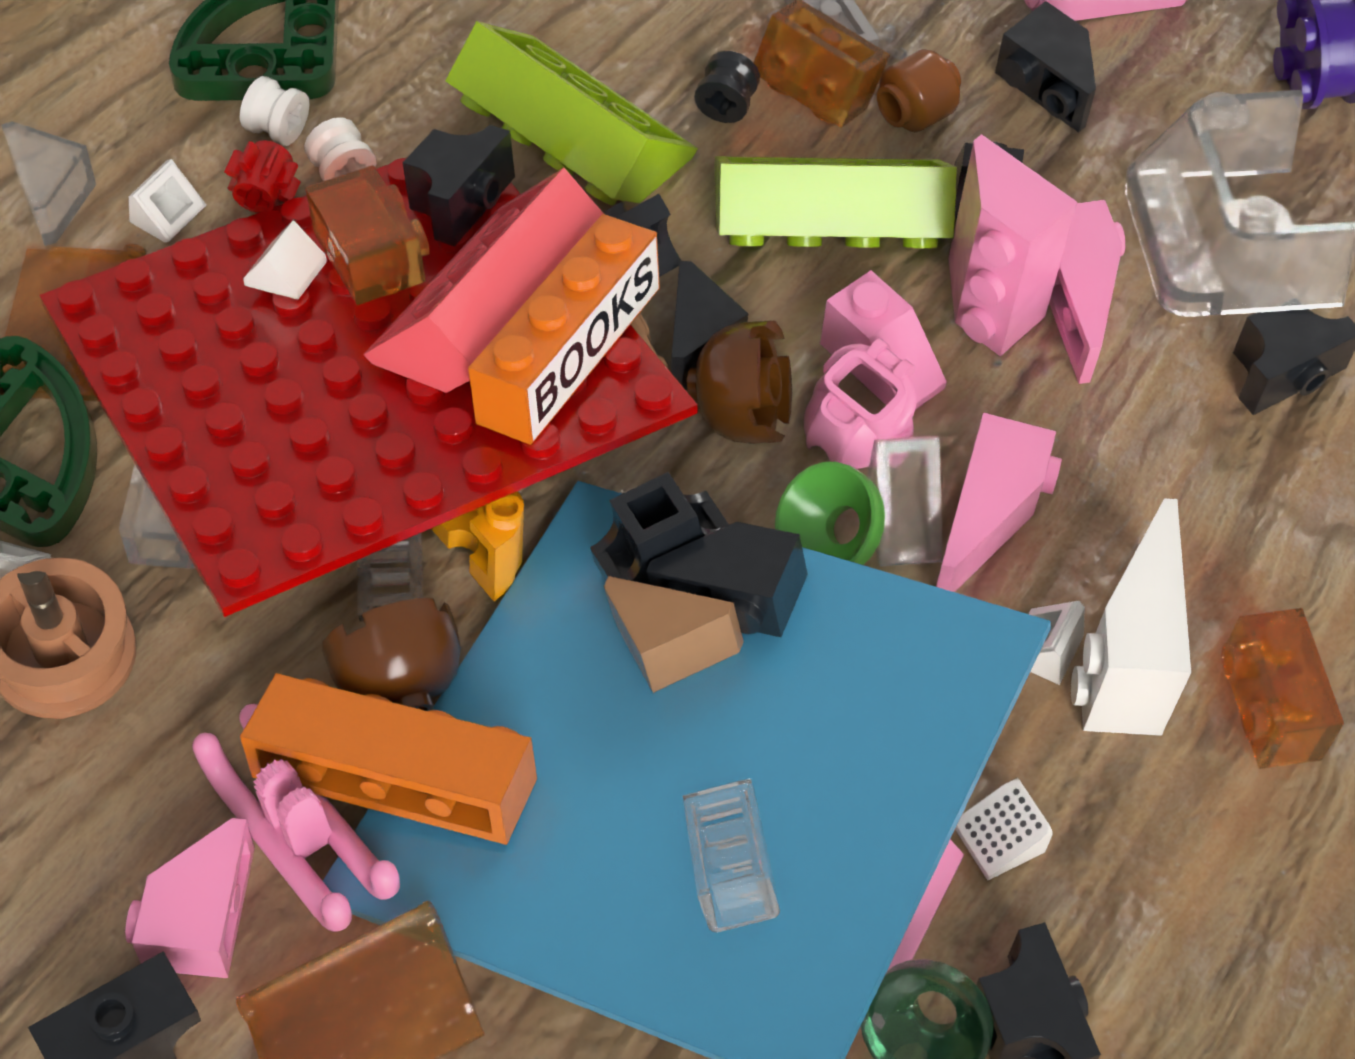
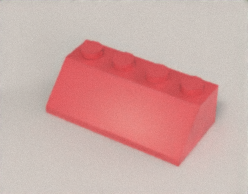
(485, 284)

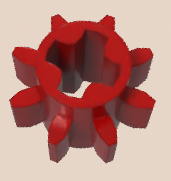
(262, 176)

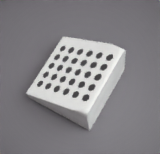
(1004, 830)

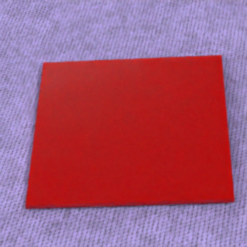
(279, 434)

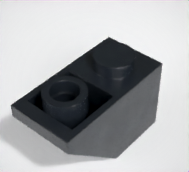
(1050, 63)
(742, 565)

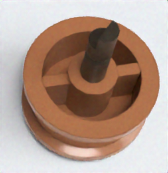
(62, 638)

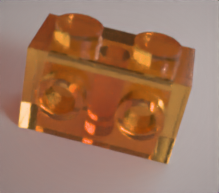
(819, 63)
(367, 234)
(1281, 688)

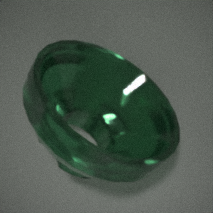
(901, 1031)

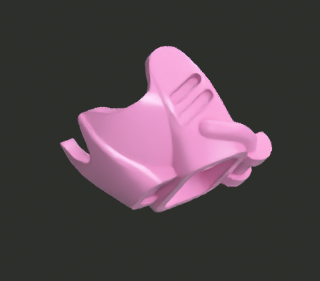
(842, 424)

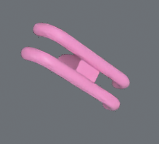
(292, 826)

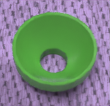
(818, 498)

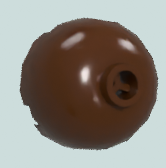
(743, 383)
(401, 653)

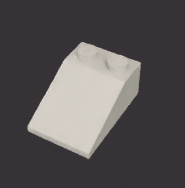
(1141, 646)

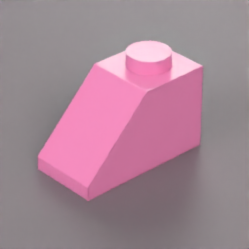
(874, 311)
(195, 903)

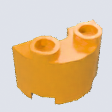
(494, 537)

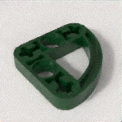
(195, 51)
(79, 459)

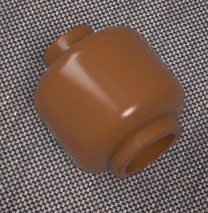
(919, 91)

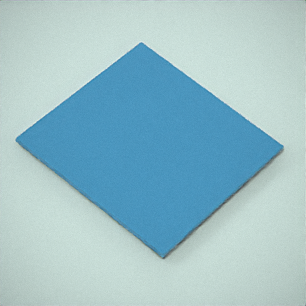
(860, 764)

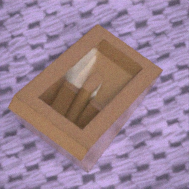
(672, 630)

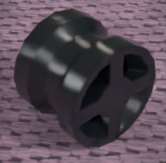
(727, 87)

